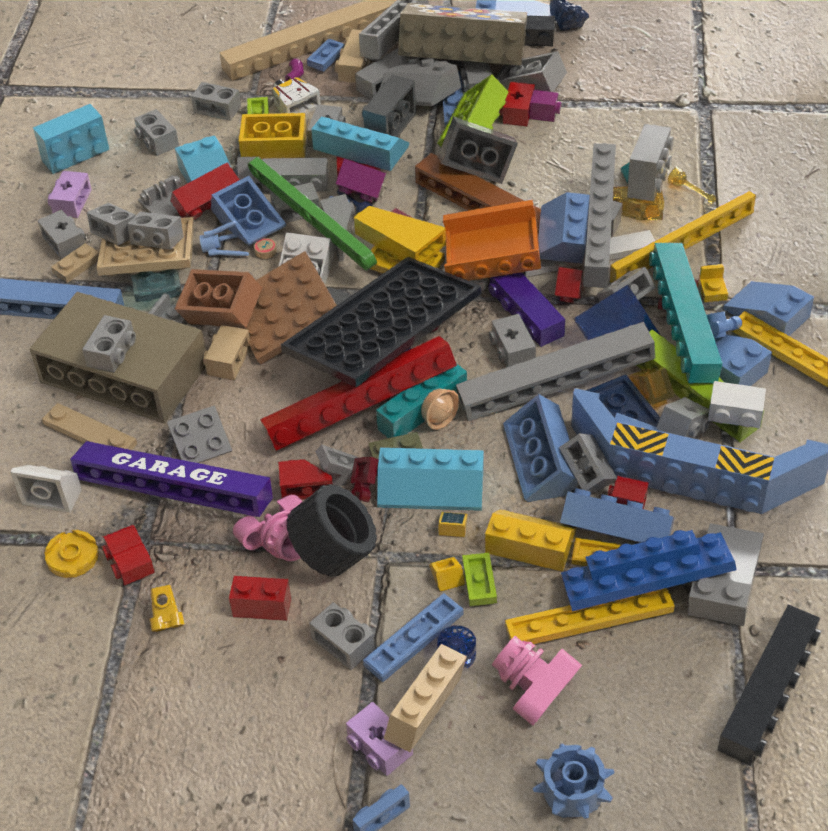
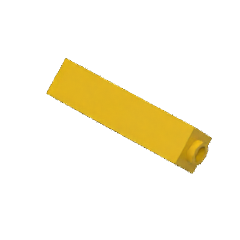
(399, 234)

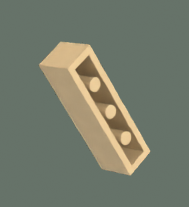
(424, 698)

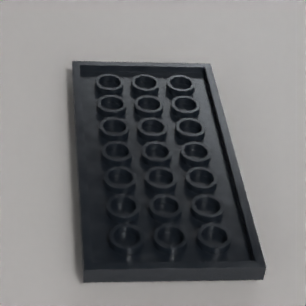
(381, 321)

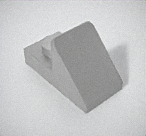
(336, 464)

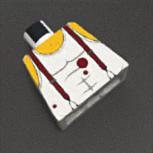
(295, 96)

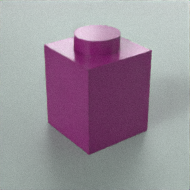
(544, 106)

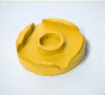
(71, 554)

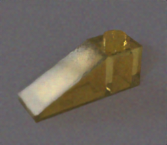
(638, 208)

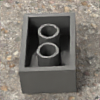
(391, 107)
(477, 150)

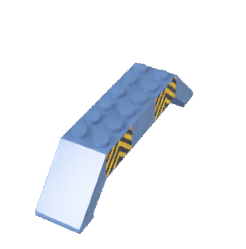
(700, 467)

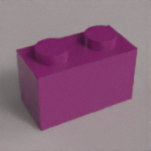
(360, 180)

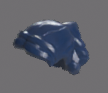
(567, 14)

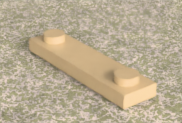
(85, 428)

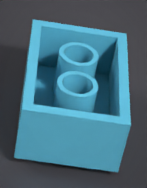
(71, 138)

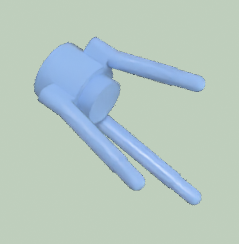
(210, 241)

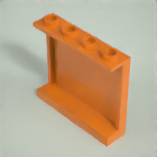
(492, 241)

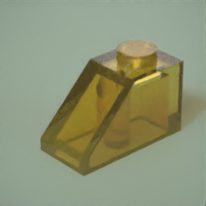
(653, 385)

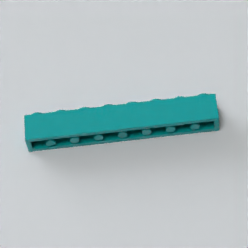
(685, 313)

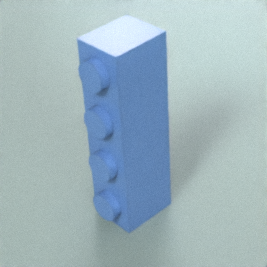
(615, 519)

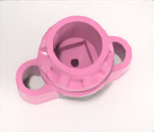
(269, 534)
(539, 680)

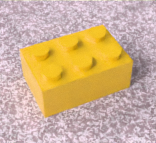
(273, 135)

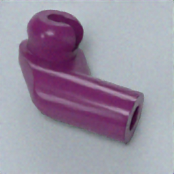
(297, 69)

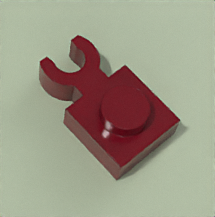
(363, 476)

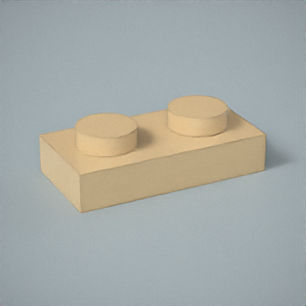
(75, 263)

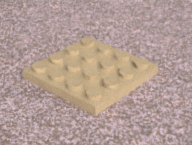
(134, 259)

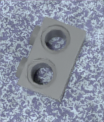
(216, 101)
(156, 132)
(110, 223)
(155, 230)
(109, 343)
(337, 639)

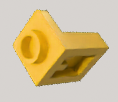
(712, 283)

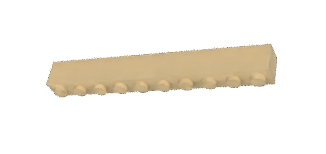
(299, 39)

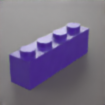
(523, 298)

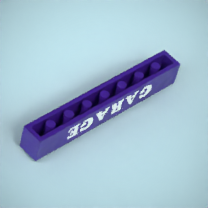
(173, 478)

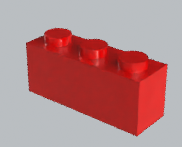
(196, 195)

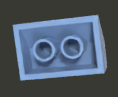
(564, 228)

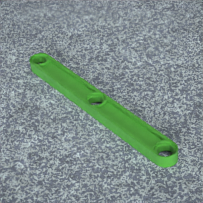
(312, 214)

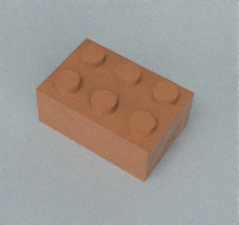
(218, 298)

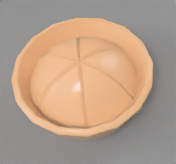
(440, 408)

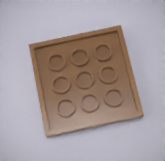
(287, 303)

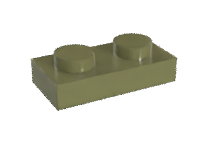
(404, 441)

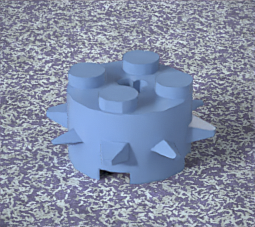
(573, 781)

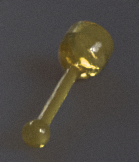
(678, 178)

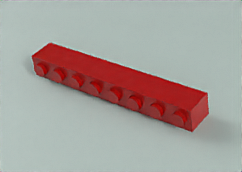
(345, 400)

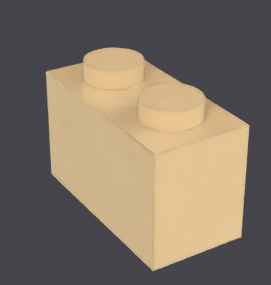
(227, 352)

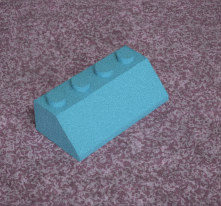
(357, 143)
(430, 479)

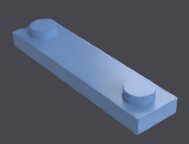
(413, 637)

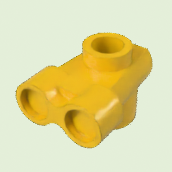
(165, 615)

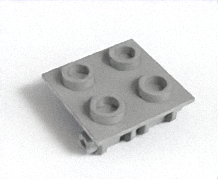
(157, 198)
(199, 435)

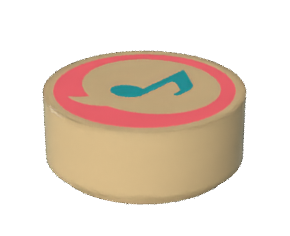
(265, 248)

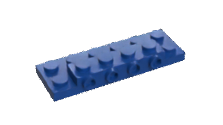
(646, 568)

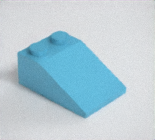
(200, 157)

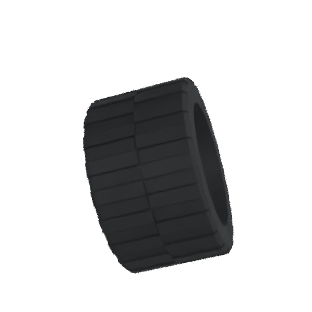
(331, 530)

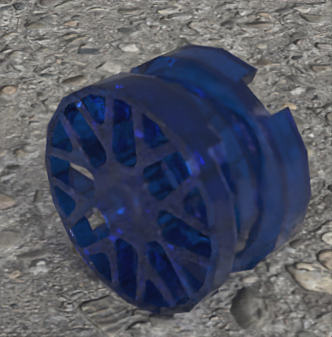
(459, 642)

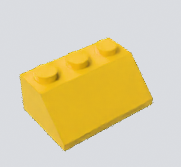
(529, 539)

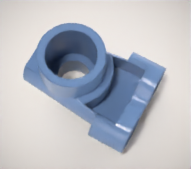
(719, 323)

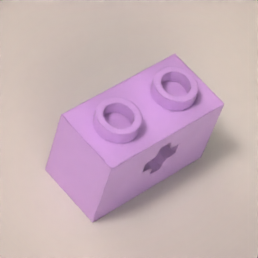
(70, 193)
(367, 734)

